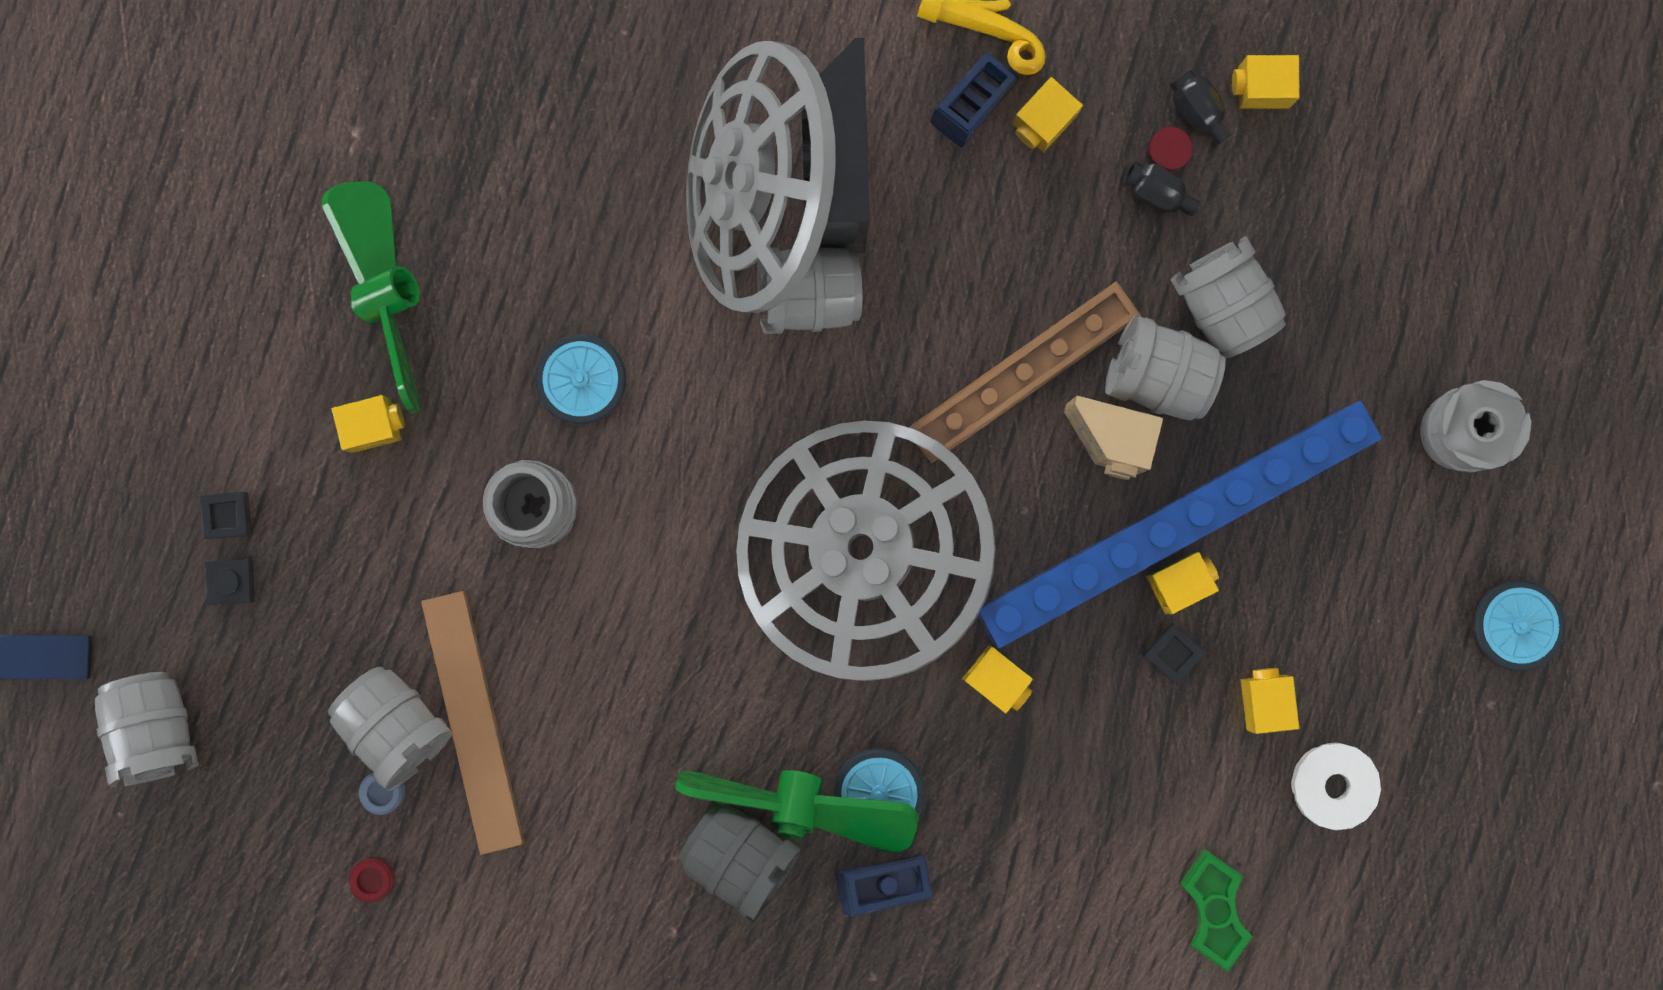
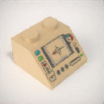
(1115, 435)

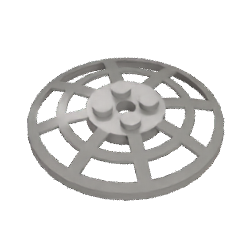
(743, 177)
(885, 567)

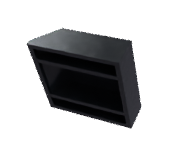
(846, 94)

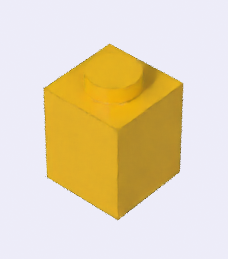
(1267, 81)
(1046, 115)
(368, 423)
(1183, 582)
(999, 680)
(1269, 702)

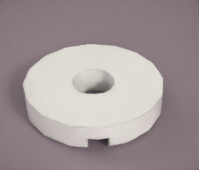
(1361, 786)

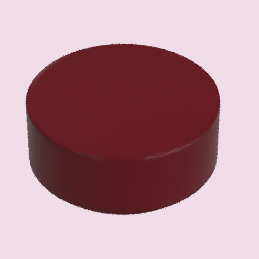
(1170, 148)
(371, 879)

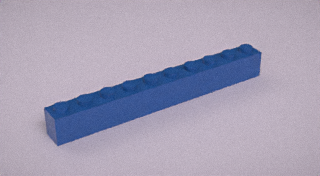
(1178, 524)

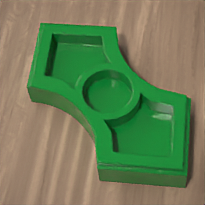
(1218, 929)

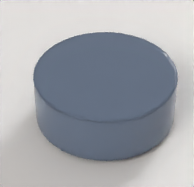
(377, 798)

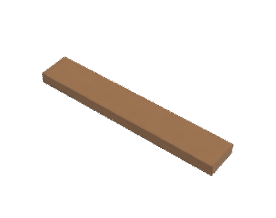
(1027, 369)
(473, 722)

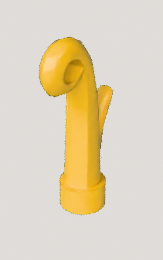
(981, 17)

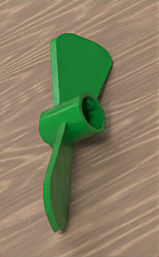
(364, 228)
(801, 807)

